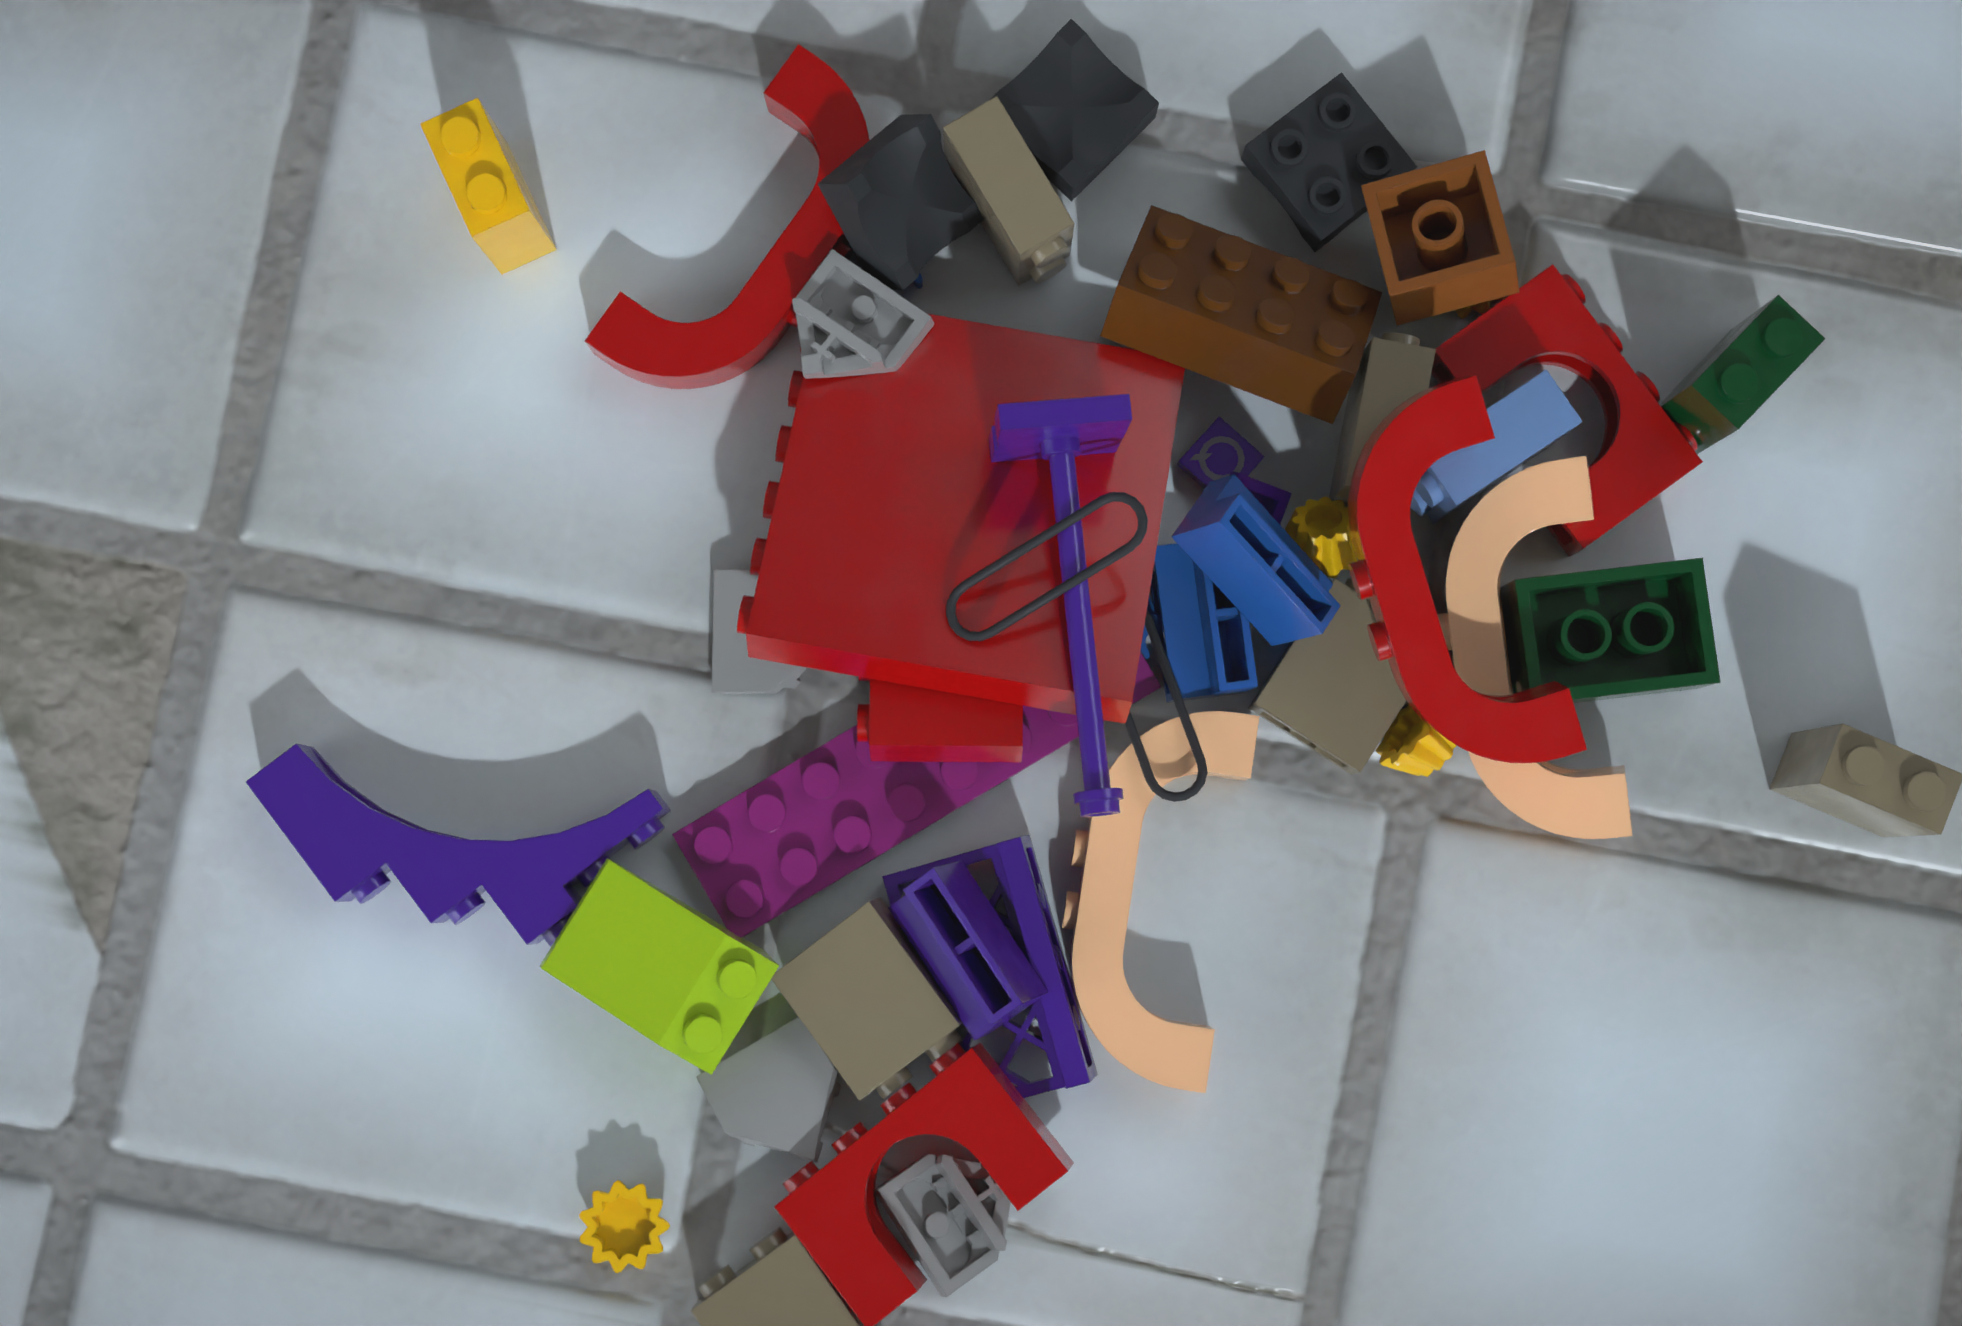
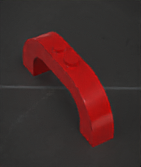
(717, 349)
(1504, 728)

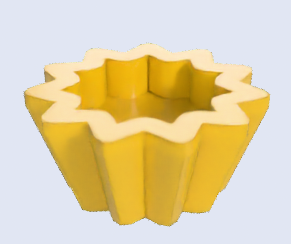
(1323, 534)
(1413, 745)
(623, 1226)

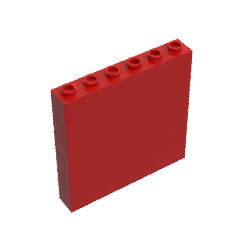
(899, 503)

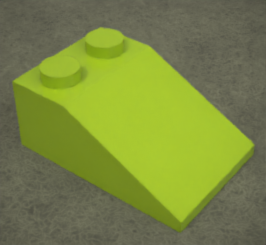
(659, 966)

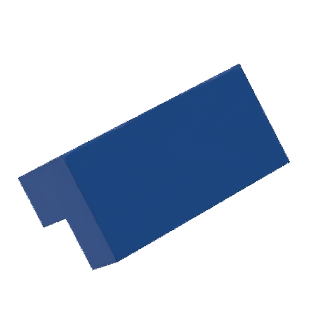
(1256, 563)
(1201, 628)

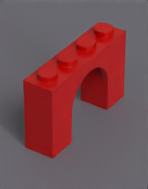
(1552, 327)
(937, 726)
(837, 1206)

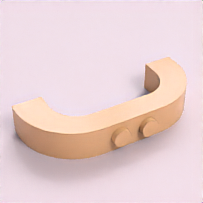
(1548, 796)
(1098, 914)

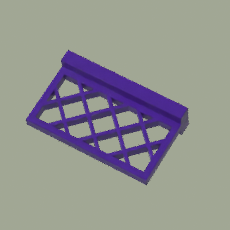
(1038, 939)

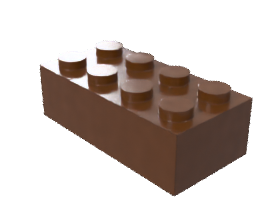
(1242, 314)

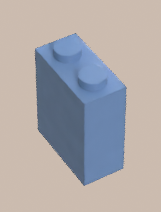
(1522, 427)

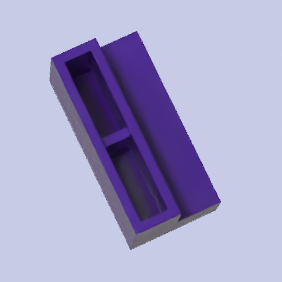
(967, 948)

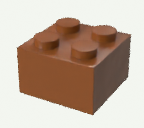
(1441, 238)

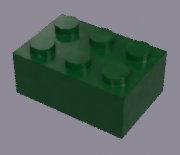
(1612, 630)

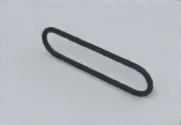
(1061, 588)
(1185, 720)

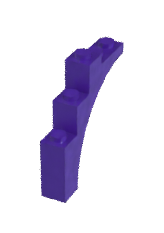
(356, 843)

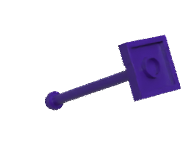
(1060, 433)

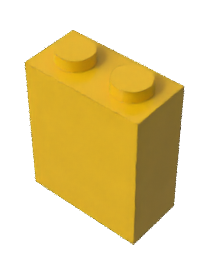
(488, 186)

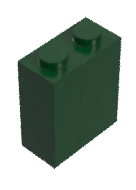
(1741, 372)

